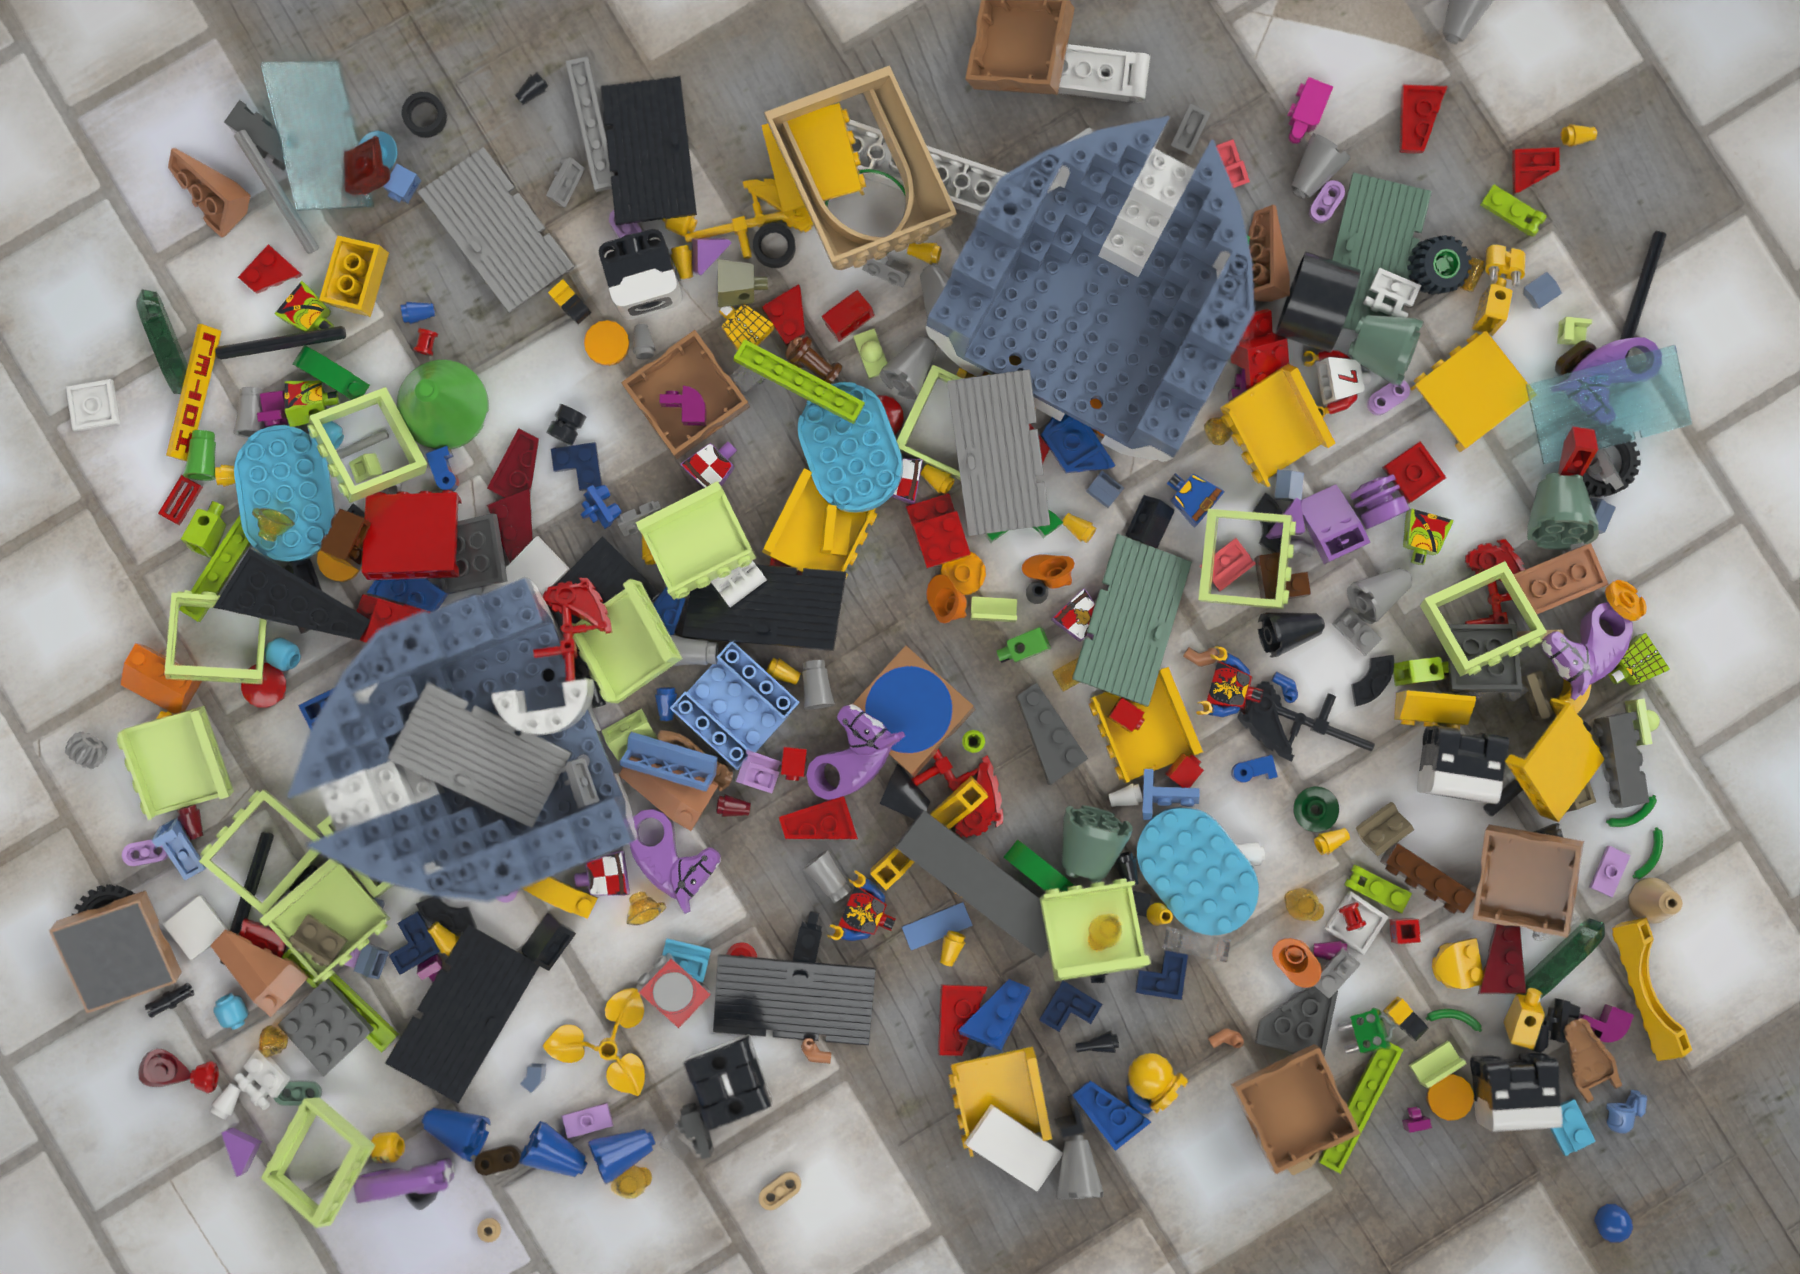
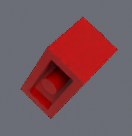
(1578, 451)

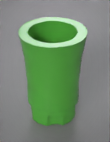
(201, 456)

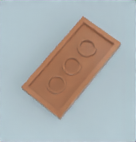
(1562, 578)

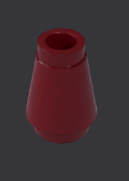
(732, 806)
(191, 821)

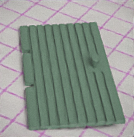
(1378, 234)
(1132, 620)

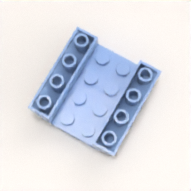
(735, 705)

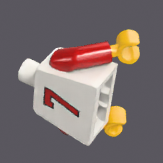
(1338, 379)

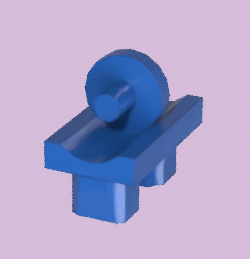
(596, 508)

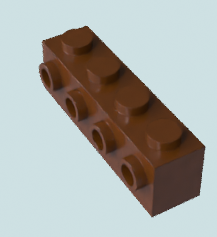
(1428, 878)

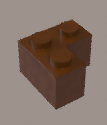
(346, 538)
(1267, 576)

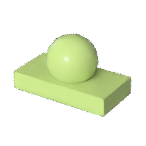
(870, 352)
(1646, 720)

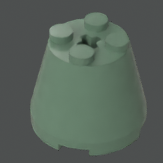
(1386, 345)
(1562, 513)
(1092, 842)

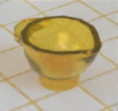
(271, 523)
(1304, 905)
(643, 909)
(1104, 931)
(632, 1182)

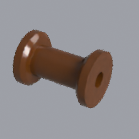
(813, 361)

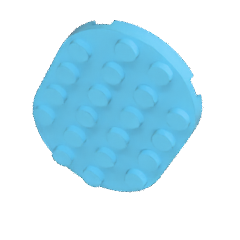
(849, 462)
(286, 474)
(1198, 871)

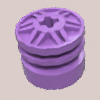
(1379, 501)

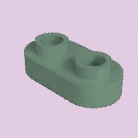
(298, 1092)

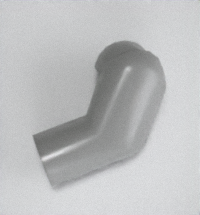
(1302, 547)

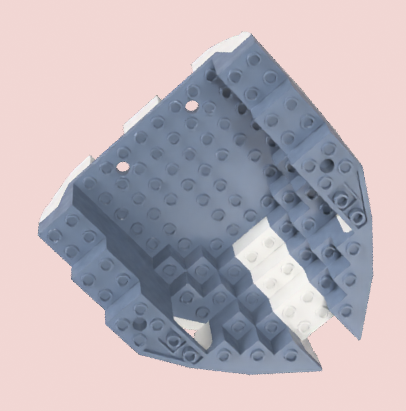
(1107, 283)
(422, 832)

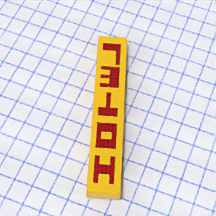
(193, 391)

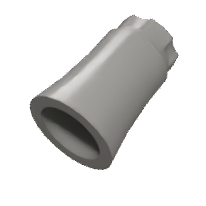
(248, 406)
(695, 651)
(816, 685)
(827, 876)

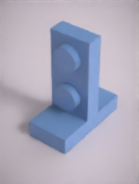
(1165, 795)
(178, 848)

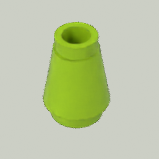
(978, 736)

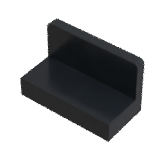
(1150, 521)
(548, 942)

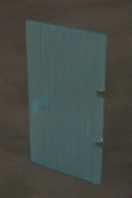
(313, 131)
(1612, 399)

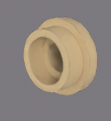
(489, 1222)

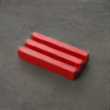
(187, 505)

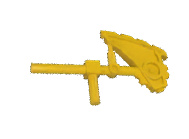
(768, 192)

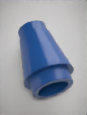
(415, 312)
(665, 699)

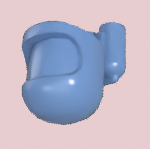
(1622, 1115)

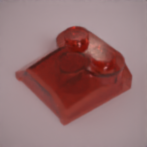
(365, 168)

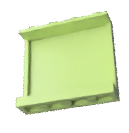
(696, 540)
(633, 651)
(174, 762)
(338, 902)
(1067, 930)

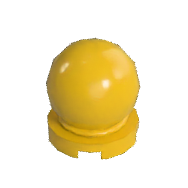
(1153, 1079)

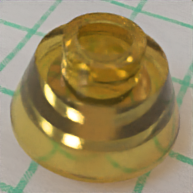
(1217, 431)
(272, 1041)

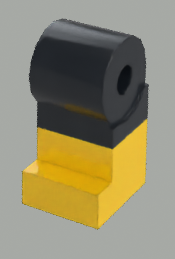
(569, 302)
(1406, 1018)

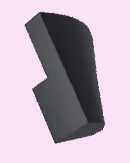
(903, 795)

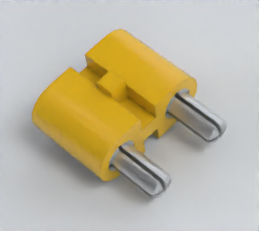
(1505, 262)

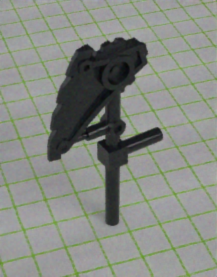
(1265, 723)

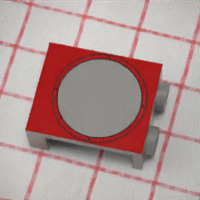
(672, 990)

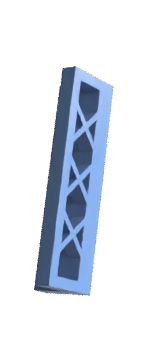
(671, 758)

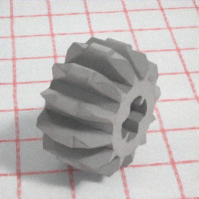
(86, 750)

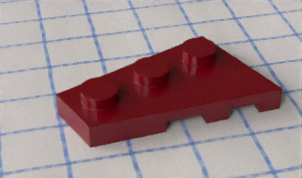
(516, 467)
(514, 522)
(1504, 963)

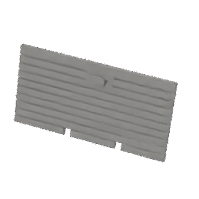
(496, 229)
(998, 452)
(478, 755)

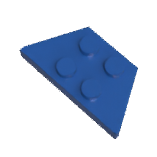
(1075, 446)

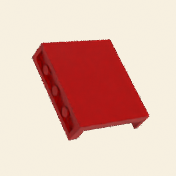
(411, 535)

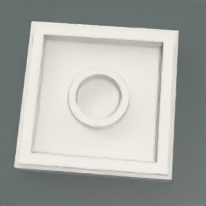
(92, 405)
(195, 927)
(1360, 938)

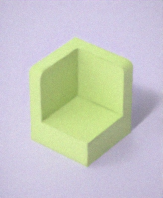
(1572, 330)

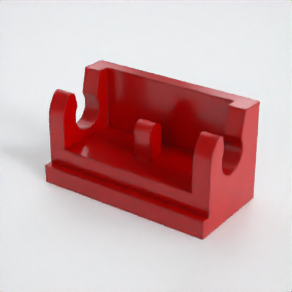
(848, 315)

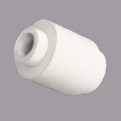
(1253, 852)

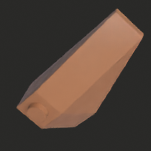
(217, 196)
(1268, 257)
(675, 800)
(259, 972)

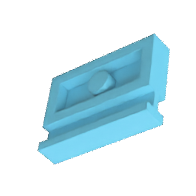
(690, 957)
(1574, 1132)

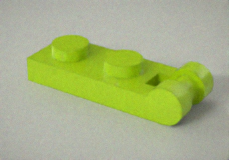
(1513, 210)
(1378, 889)

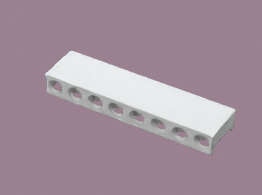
(965, 180)

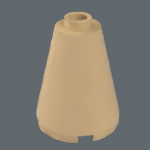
(1654, 900)

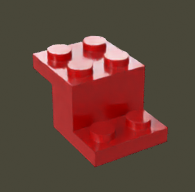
(1260, 349)
(938, 531)
(381, 614)

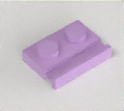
(759, 772)

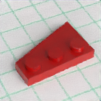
(1418, 115)
(820, 821)
(957, 1006)

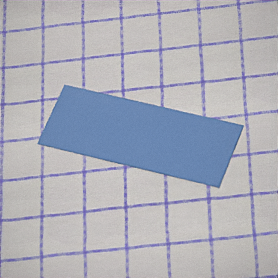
(936, 926)

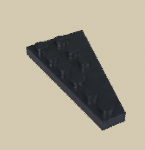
(275, 594)

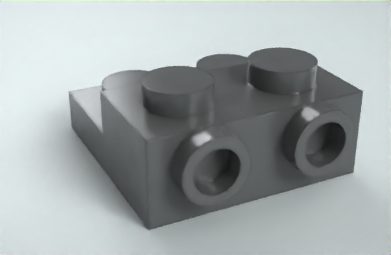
(693, 1125)

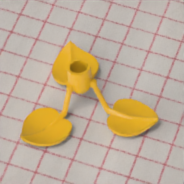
(628, 1072)

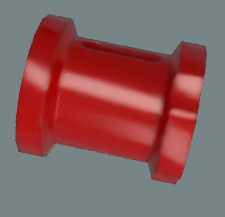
(425, 342)
(1352, 916)

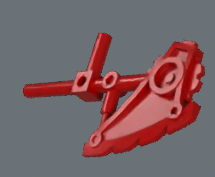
(1484, 558)
(583, 602)
(987, 811)

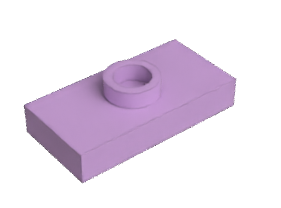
(1609, 871)
(587, 1120)

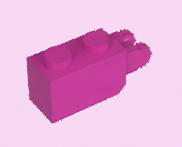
(1309, 108)

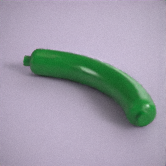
(1635, 818)
(1654, 857)
(1455, 1014)

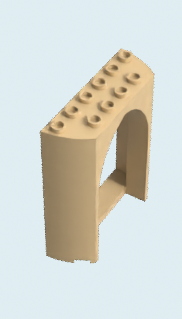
(926, 198)

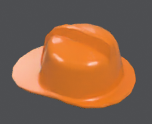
(1050, 569)
(945, 599)
(1297, 962)

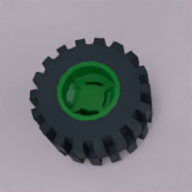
(1439, 264)

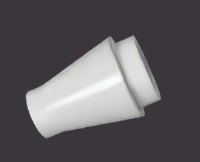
(1126, 796)
(226, 1102)

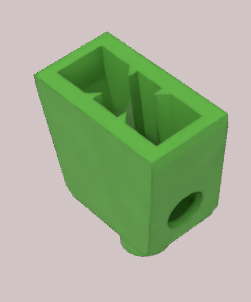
(1034, 641)

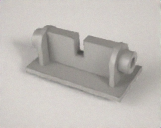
(894, 273)
(628, 520)

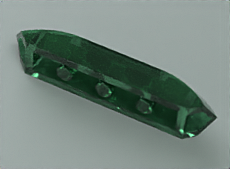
(162, 339)
(1565, 957)

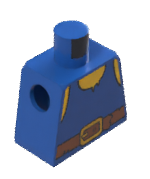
(1194, 497)

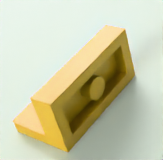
(836, 531)

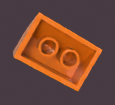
(145, 676)

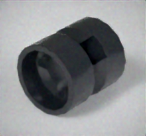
(566, 424)

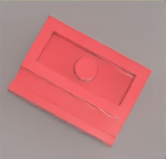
(1230, 564)

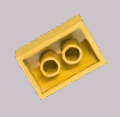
(354, 275)
(1433, 708)

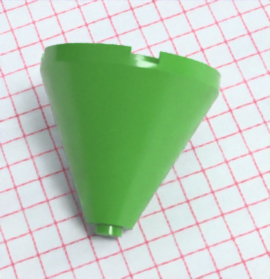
(443, 404)

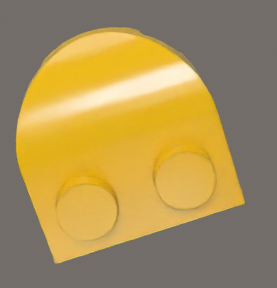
(1458, 964)

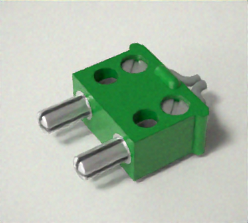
(1371, 1030)

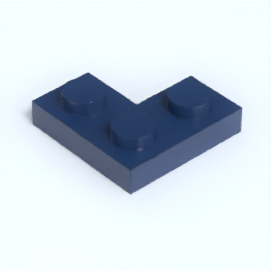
(583, 459)
(419, 946)
(1168, 982)
(1069, 1000)

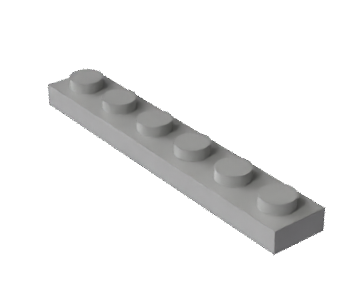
(590, 122)

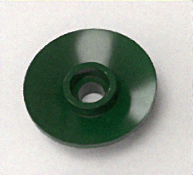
(1327, 809)

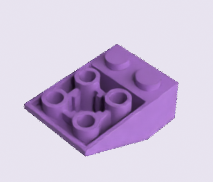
(1332, 524)

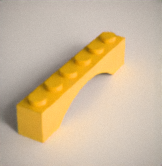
(948, 813)
(1666, 1035)

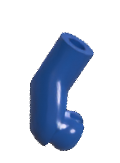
(1288, 686)
(1138, 1102)

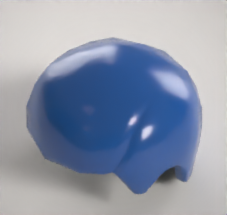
(1613, 1223)

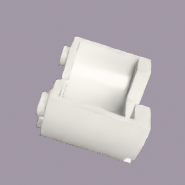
(513, 709)

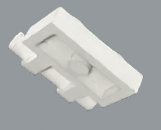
(1395, 288)
(267, 1074)

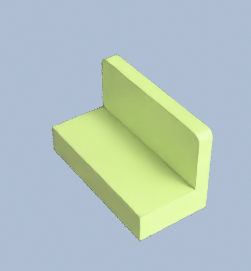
(993, 609)
(617, 734)
(1437, 1064)

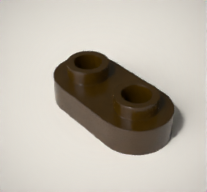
(1571, 358)
(497, 1159)

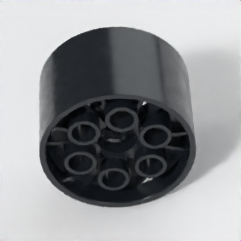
(1318, 302)

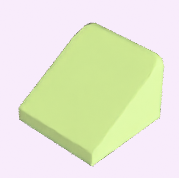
(365, 467)

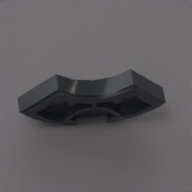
(1268, 505)
(1374, 681)
(450, 917)

